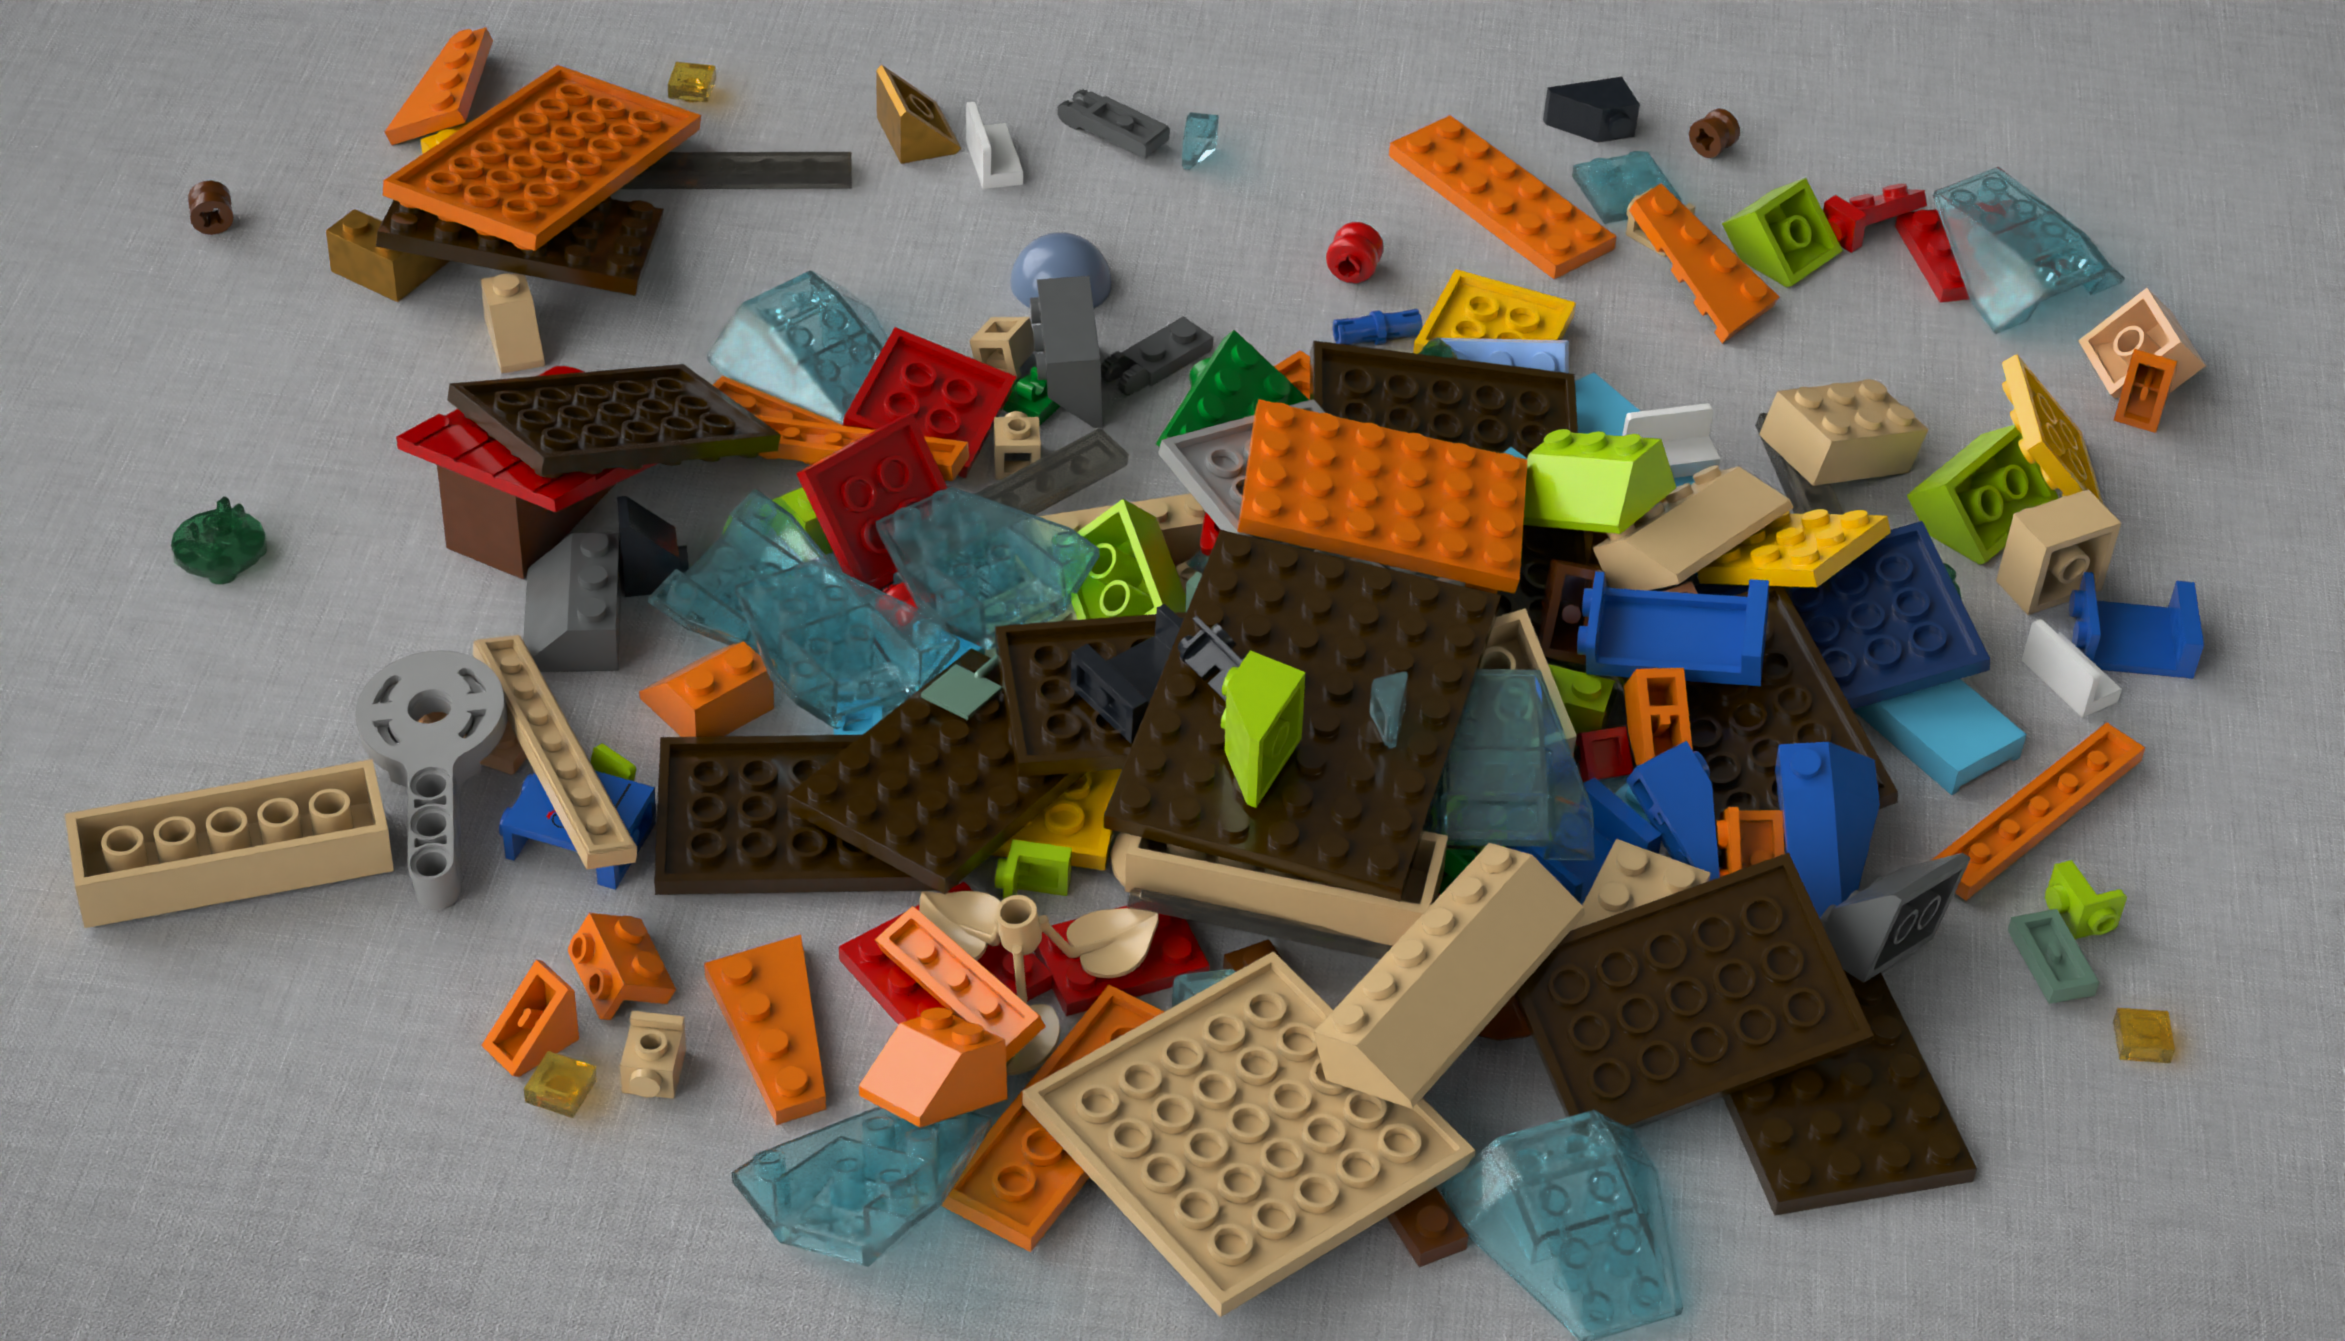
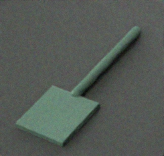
(963, 690)

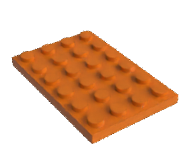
(1384, 496)

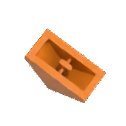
(2145, 390)
(534, 1021)

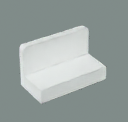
(992, 151)
(1683, 434)
(2068, 671)

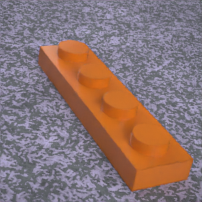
(958, 980)

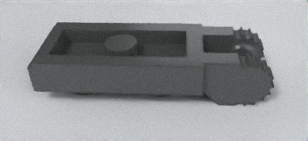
(1114, 122)
(1157, 356)

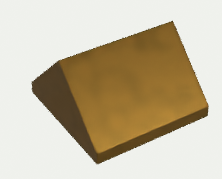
(911, 120)

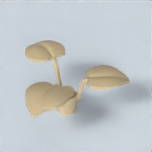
(1105, 940)

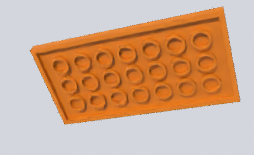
(542, 157)

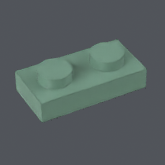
(2053, 956)

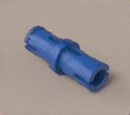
(1377, 327)

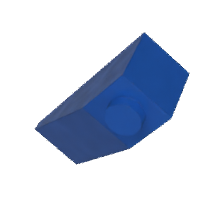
(1680, 805)

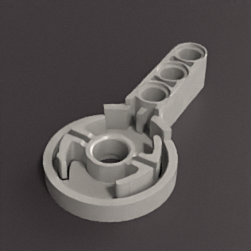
(434, 756)

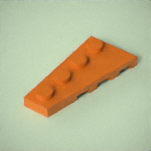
(445, 90)
(1715, 274)
(773, 1023)

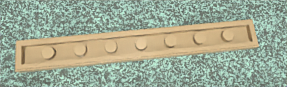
(557, 755)

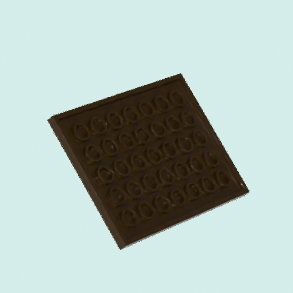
(1465, 404)
(1343, 800)

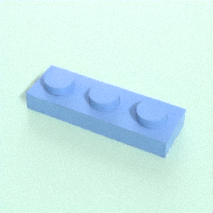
(1535, 354)

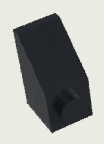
(1593, 109)
(647, 548)

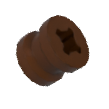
(1714, 133)
(202, 200)

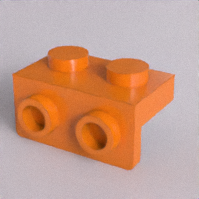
(1748, 837)
(618, 963)

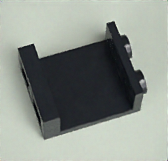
(1125, 683)

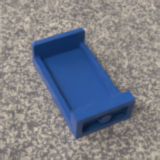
(1703, 633)

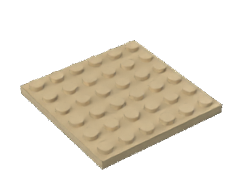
(1235, 1142)

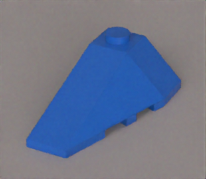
(1827, 816)

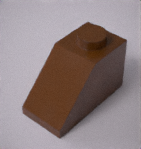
(1563, 609)

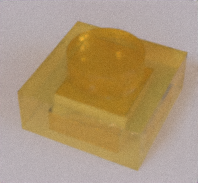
(691, 82)
(2143, 1035)
(560, 1084)

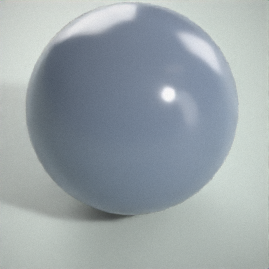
(1059, 257)

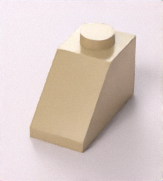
(512, 322)

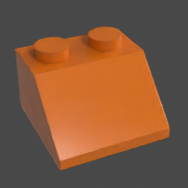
(713, 693)
(937, 1069)

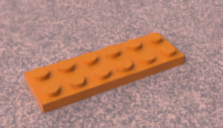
(1502, 196)
(1020, 1172)

